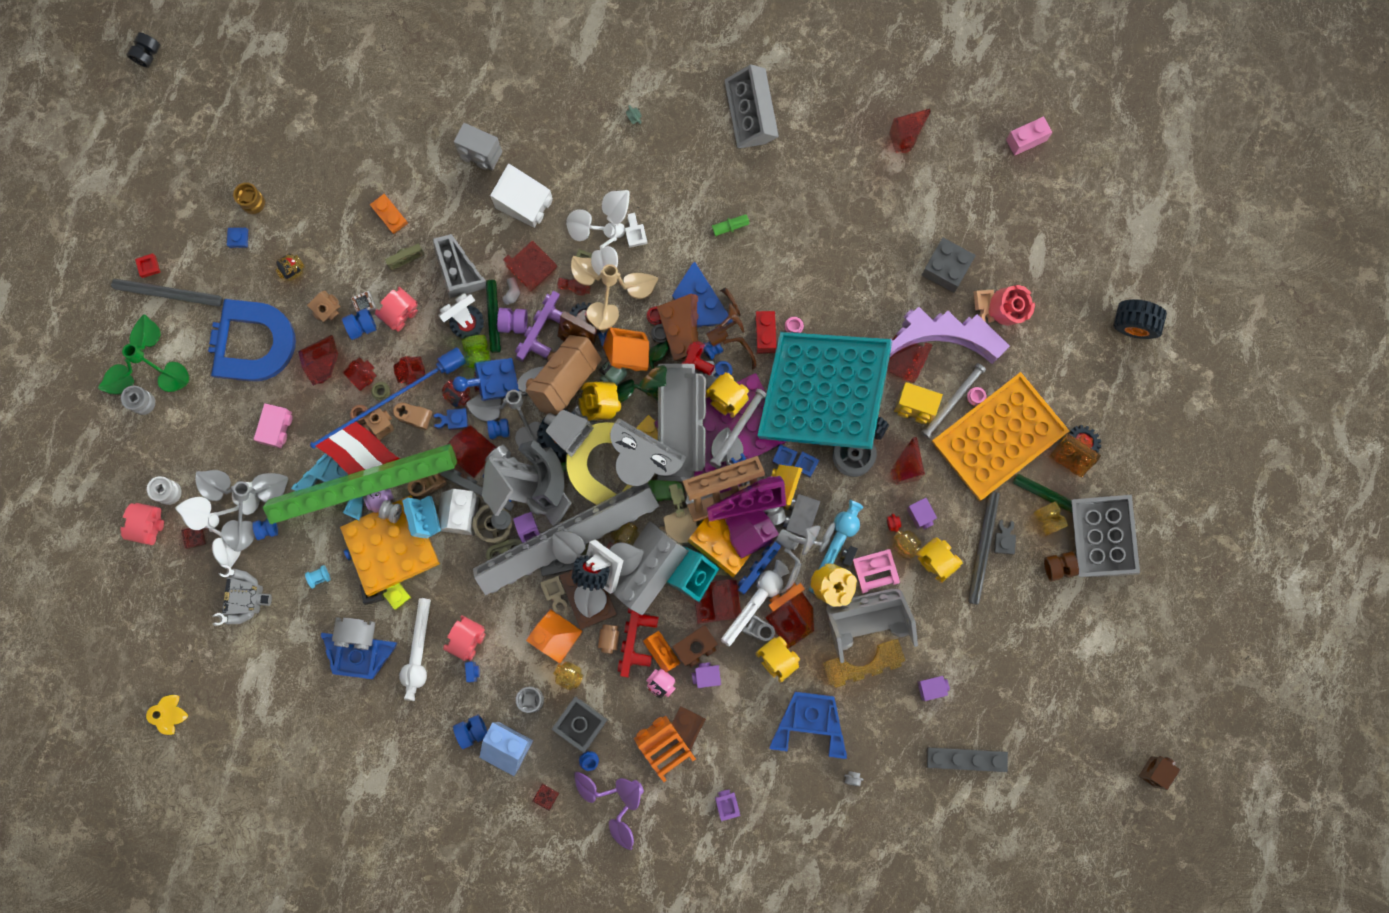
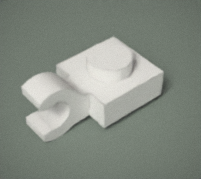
(635, 233)

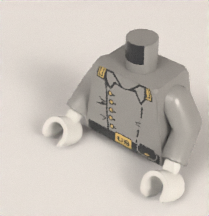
(241, 597)

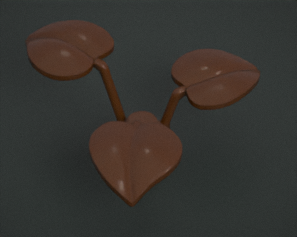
(719, 333)

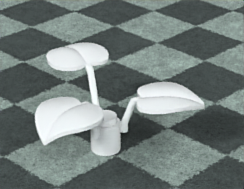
(578, 224)
(197, 515)

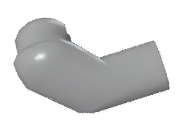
(513, 292)

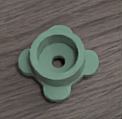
(634, 115)

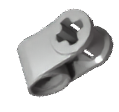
(756, 626)

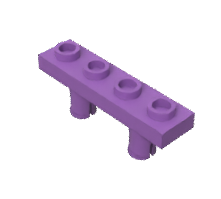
(531, 342)

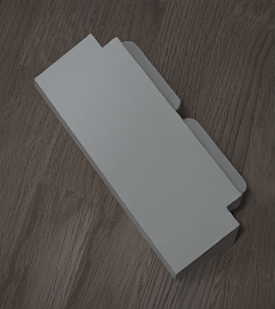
(681, 418)

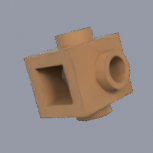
(324, 306)
(378, 423)

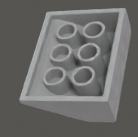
(1105, 536)
(658, 563)

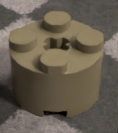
(481, 527)

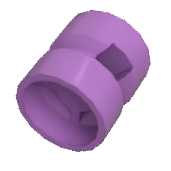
(512, 320)

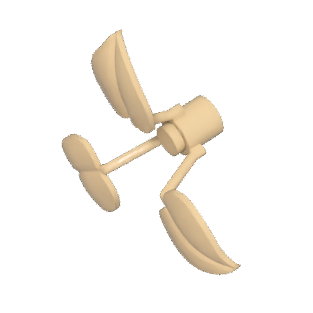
(603, 315)

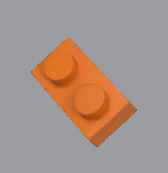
(388, 213)
(779, 600)
(661, 651)

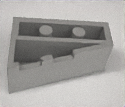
(456, 268)

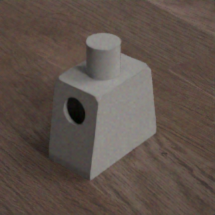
(568, 430)

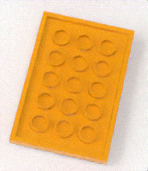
(1000, 436)

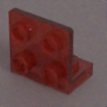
(530, 265)
(909, 361)

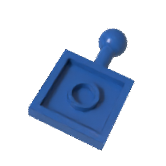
(493, 378)

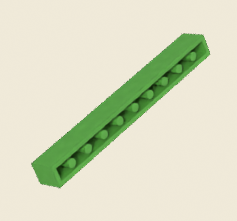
(360, 484)

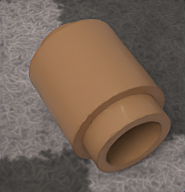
(608, 639)

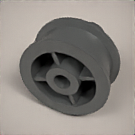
(851, 465)

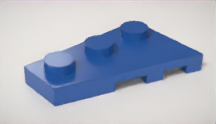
(758, 567)

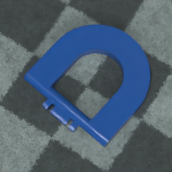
(262, 368)

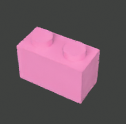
(1029, 136)
(273, 426)

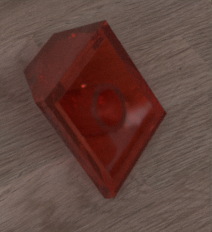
(319, 360)
(471, 450)
(909, 464)
(793, 620)

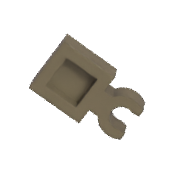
(553, 590)

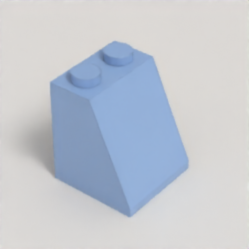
(504, 747)

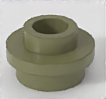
(376, 387)

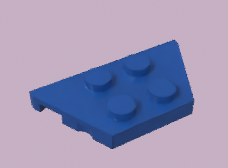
(709, 307)
(355, 661)

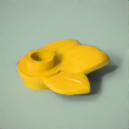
(169, 714)

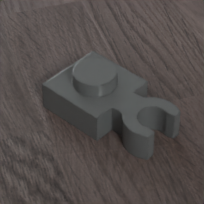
(1005, 541)

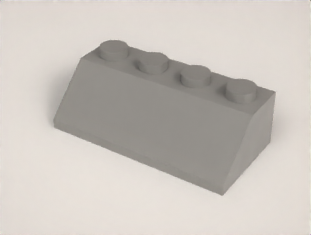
(751, 107)

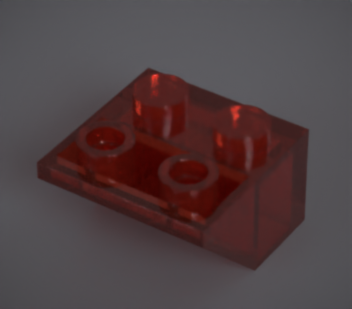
(718, 602)

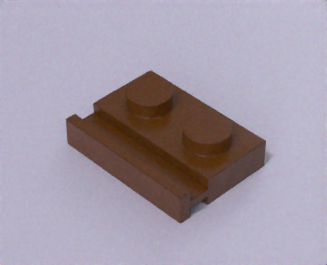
(687, 726)

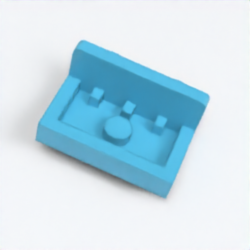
(421, 517)

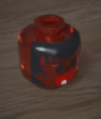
(455, 397)

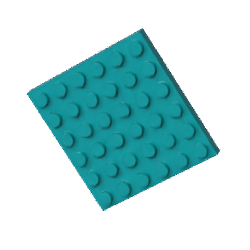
(825, 390)

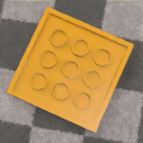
(386, 551)

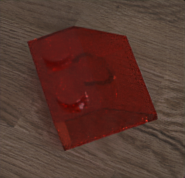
(907, 130)

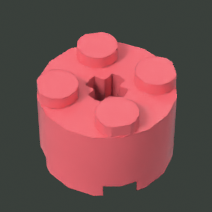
(1011, 305)
(396, 309)
(142, 523)
(464, 638)

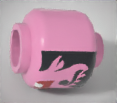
(660, 683)

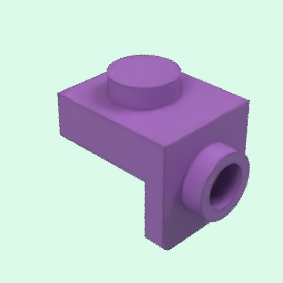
(727, 805)

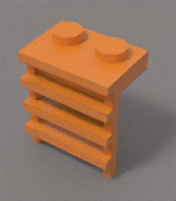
(656, 738)

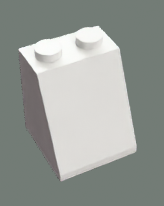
(521, 196)
(457, 511)

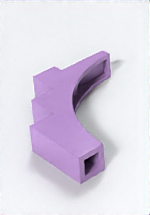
(971, 333)

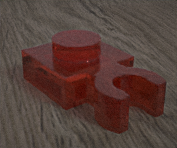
(574, 286)

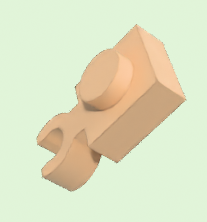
(982, 302)

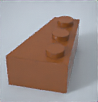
(680, 324)

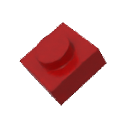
(147, 265)

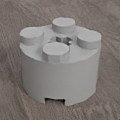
(353, 632)

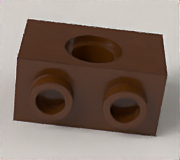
(702, 636)
(1159, 772)

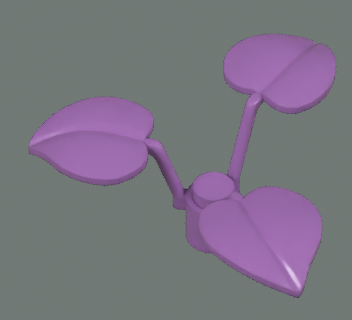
(629, 793)

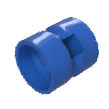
(359, 324)
(469, 732)

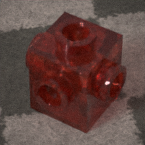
(409, 369)
(360, 373)

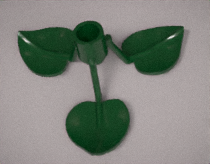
(653, 380)

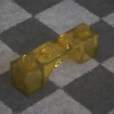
(887, 655)

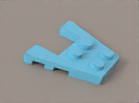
(326, 470)

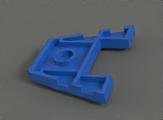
(811, 715)

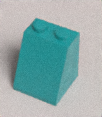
(693, 575)

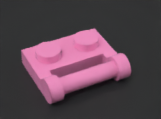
(875, 564)

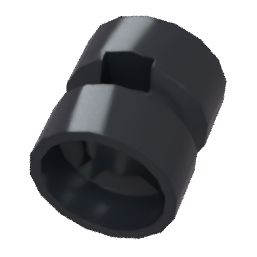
(143, 50)

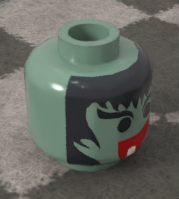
(612, 374)

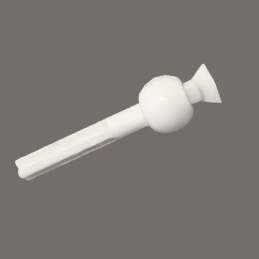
(768, 585)
(413, 674)

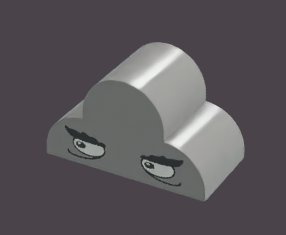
(641, 455)

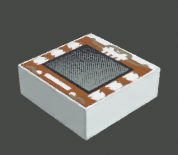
(363, 301)

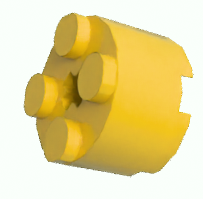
(727, 395)
(599, 400)
(938, 559)
(833, 585)
(778, 658)

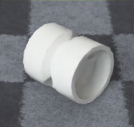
(164, 490)

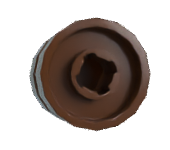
(1061, 566)

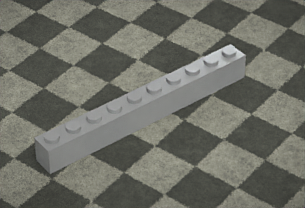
(587, 525)

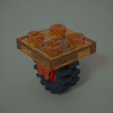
(1078, 450)

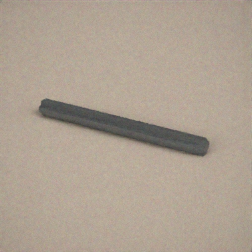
(167, 292)
(983, 549)

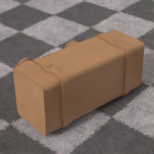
(563, 374)

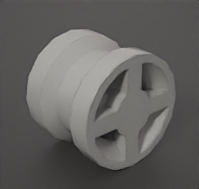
(390, 511)

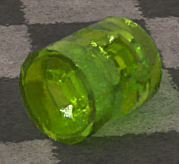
(476, 351)

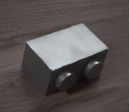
(802, 515)

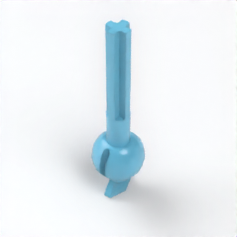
(846, 526)

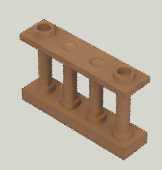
(718, 480)

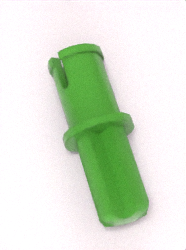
(730, 225)

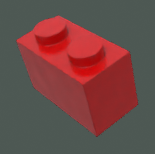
(765, 332)

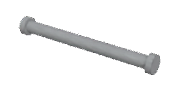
(759, 395)
(953, 400)

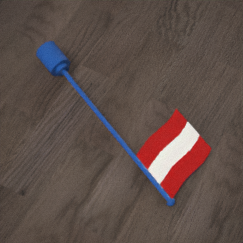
(359, 449)

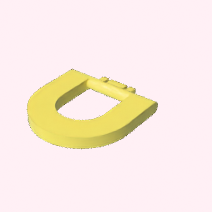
(577, 466)

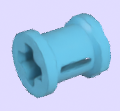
(317, 576)

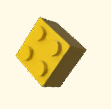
(917, 403)

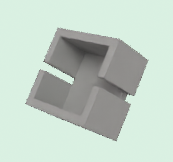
(478, 147)

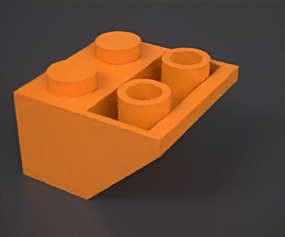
(627, 349)

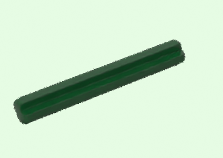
(492, 308)
(1043, 492)

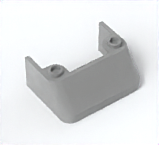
(516, 482)
(869, 615)

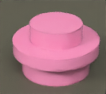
(794, 325)
(976, 396)

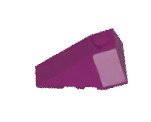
(758, 496)
(750, 531)

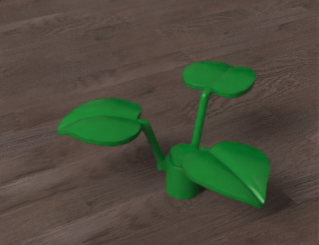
(143, 334)

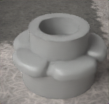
(853, 778)

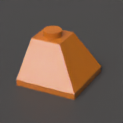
(554, 636)

